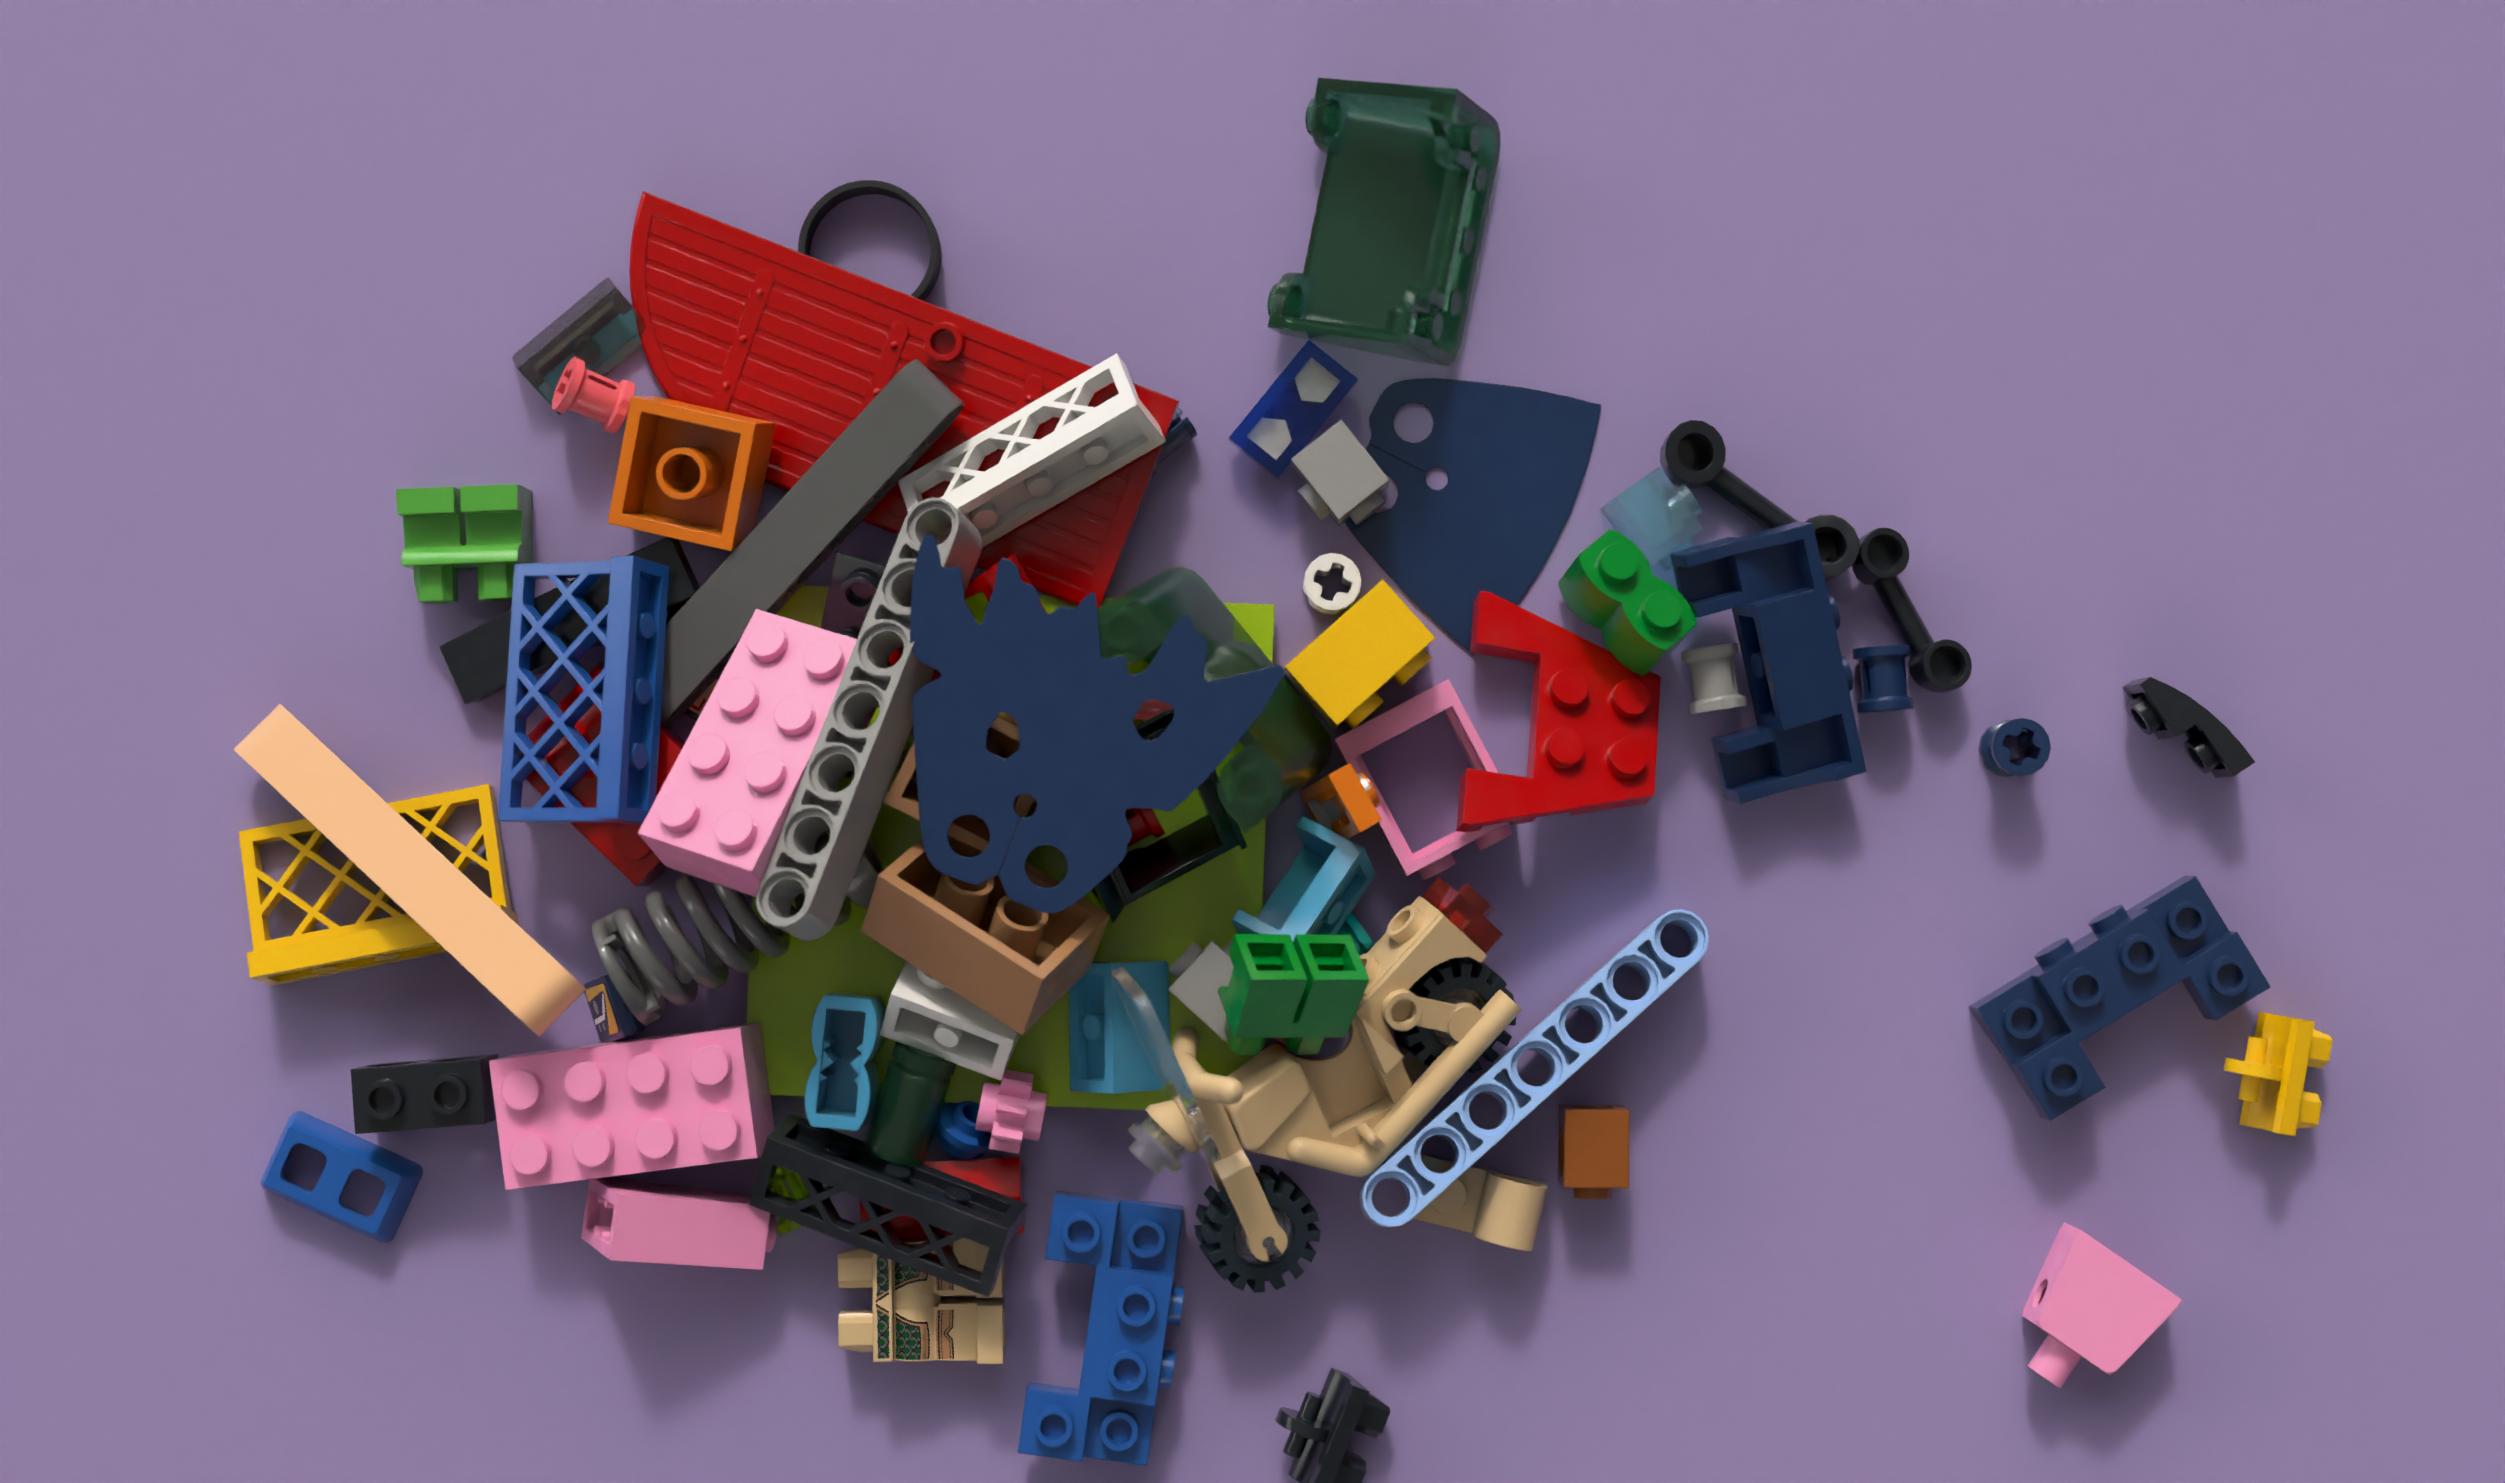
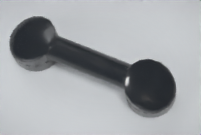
(1933, 665)

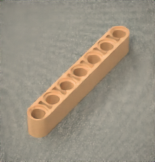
(410, 870)

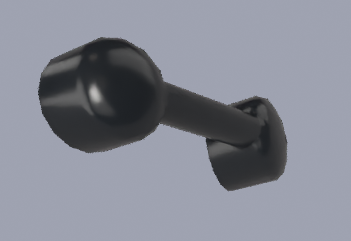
(1696, 458)

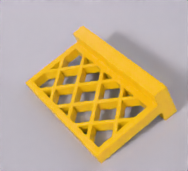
(368, 940)

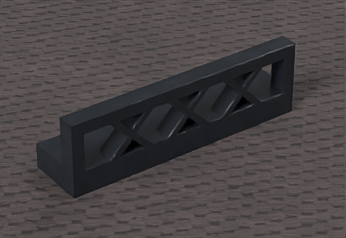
(915, 1191)

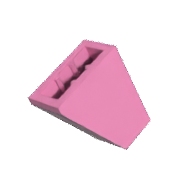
(675, 1225)

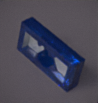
(1293, 409)

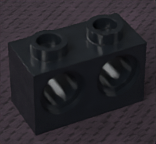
(423, 1094)

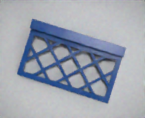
(624, 691)

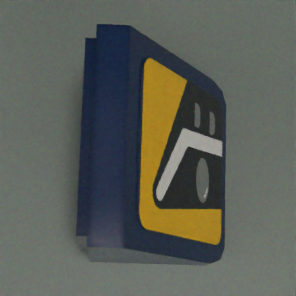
(609, 1011)

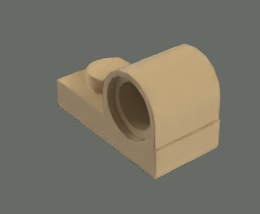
(1487, 1204)

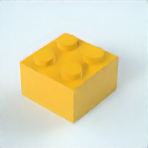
(1359, 655)

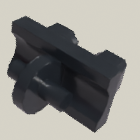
(1325, 1428)

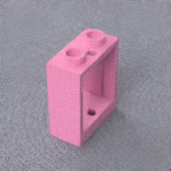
(1440, 698)

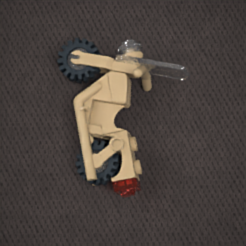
(1331, 1110)

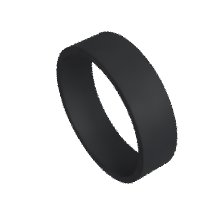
(866, 187)

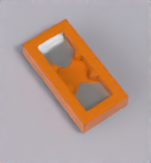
(1343, 802)

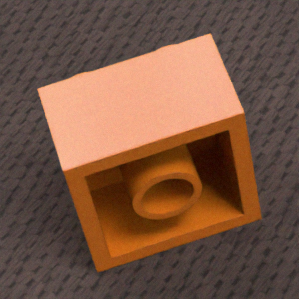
(690, 472)

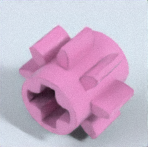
(1011, 1111)

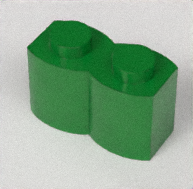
(1616, 592)

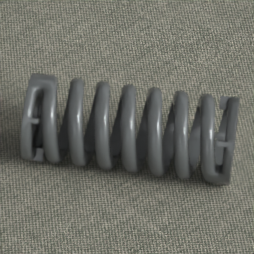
(654, 982)

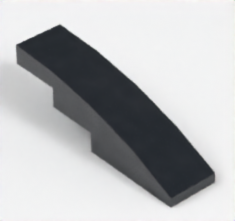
(481, 655)

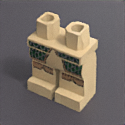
(911, 1316)

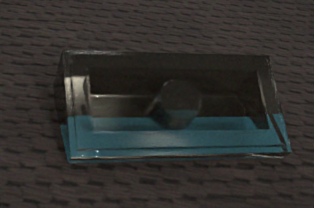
(597, 329)

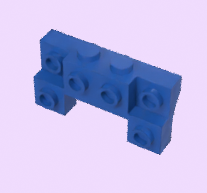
(1128, 1319)

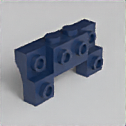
(1789, 658)
(2106, 975)

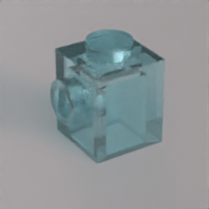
(1656, 517)

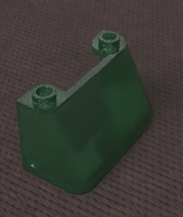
(1392, 220)
(1283, 744)

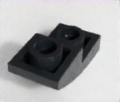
(2169, 713)

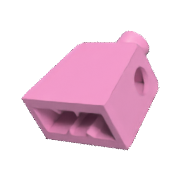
(2091, 1307)

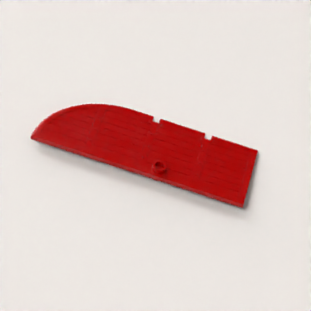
(812, 345)

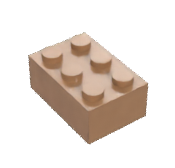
(979, 939)

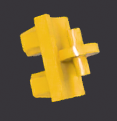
(2277, 1072)

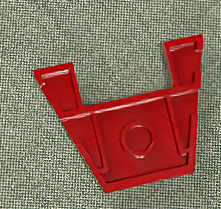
(1588, 725)

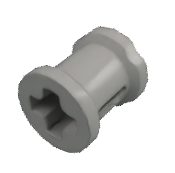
(1713, 678)

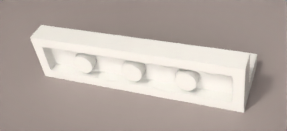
(1044, 471)

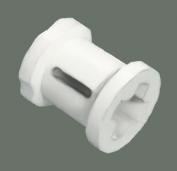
(1321, 566)

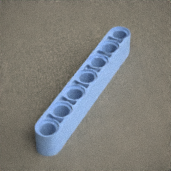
(1563, 1057)

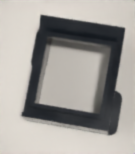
(1175, 854)

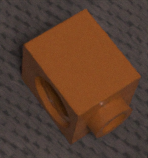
(1593, 1149)

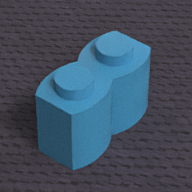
(845, 1078)

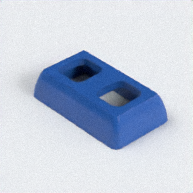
(344, 1155)

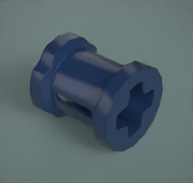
(1883, 678)
(2031, 738)

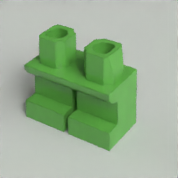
(465, 530)

